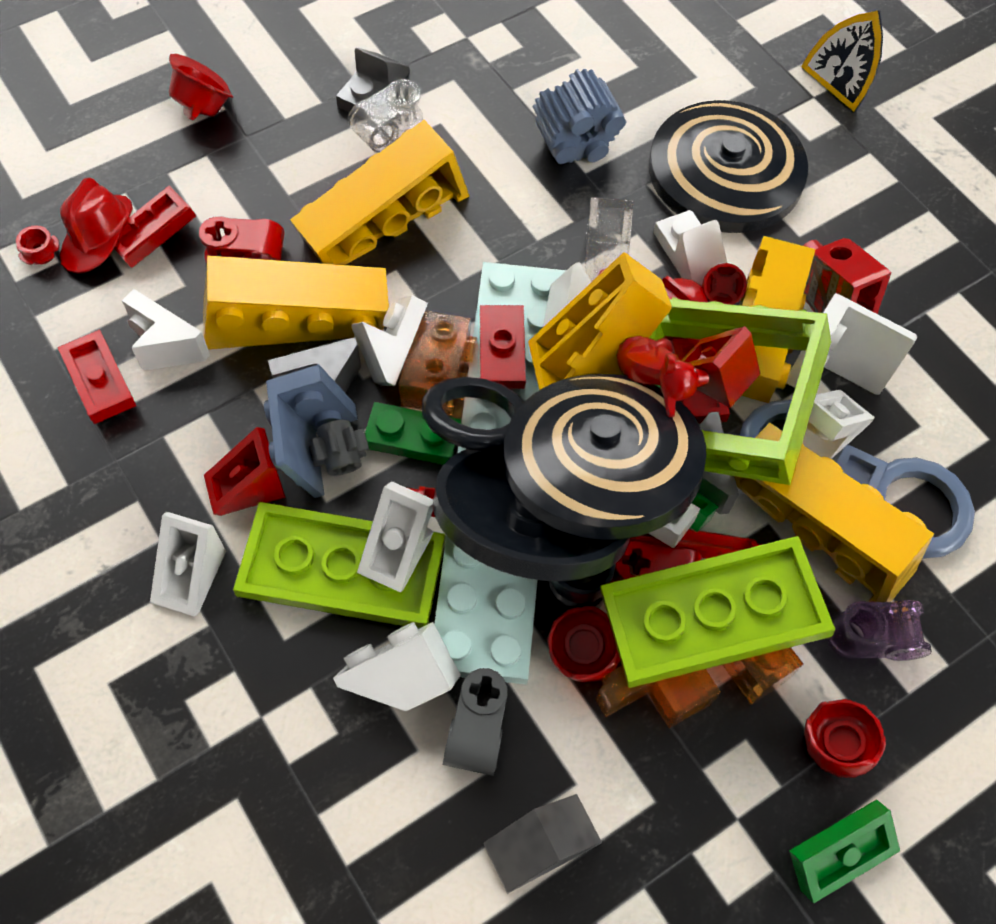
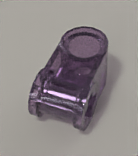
(888, 629)

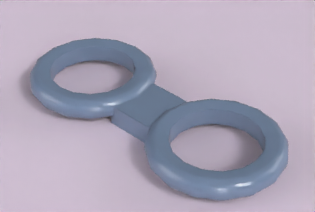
(880, 474)

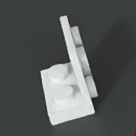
(862, 346)

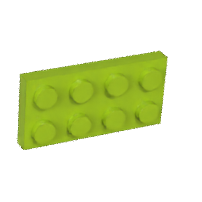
(313, 565)
(715, 611)

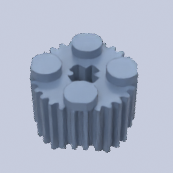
(578, 118)

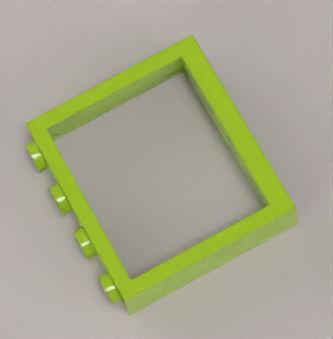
(770, 328)

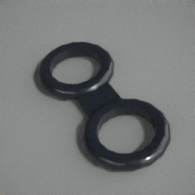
(460, 434)

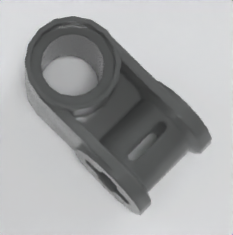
(477, 730)

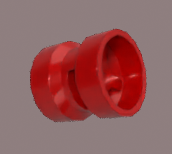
(730, 282)

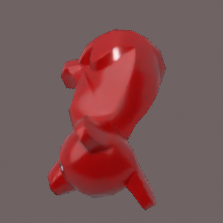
(655, 364)

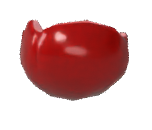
(583, 644)
(844, 738)

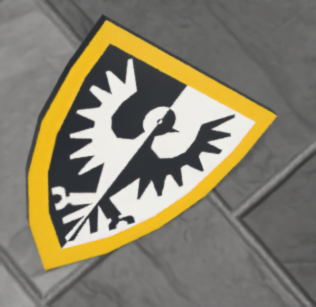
(848, 58)

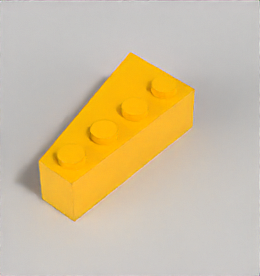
(382, 197)
(288, 301)
(845, 520)

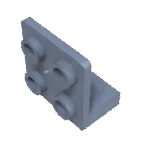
(295, 410)

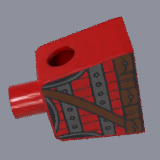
(845, 270)

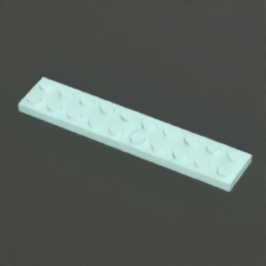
(480, 610)

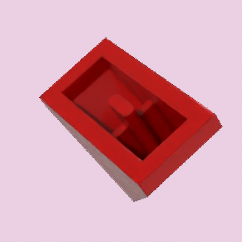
(729, 363)
(244, 476)

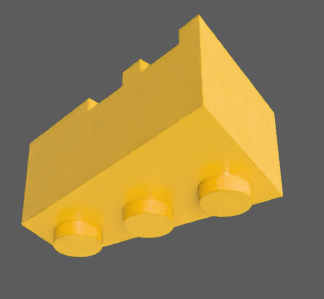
(778, 283)

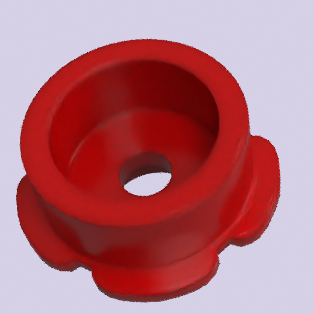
(36, 245)

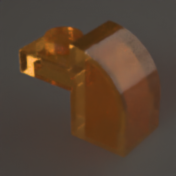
(673, 697)

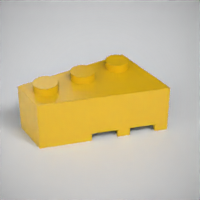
(588, 331)

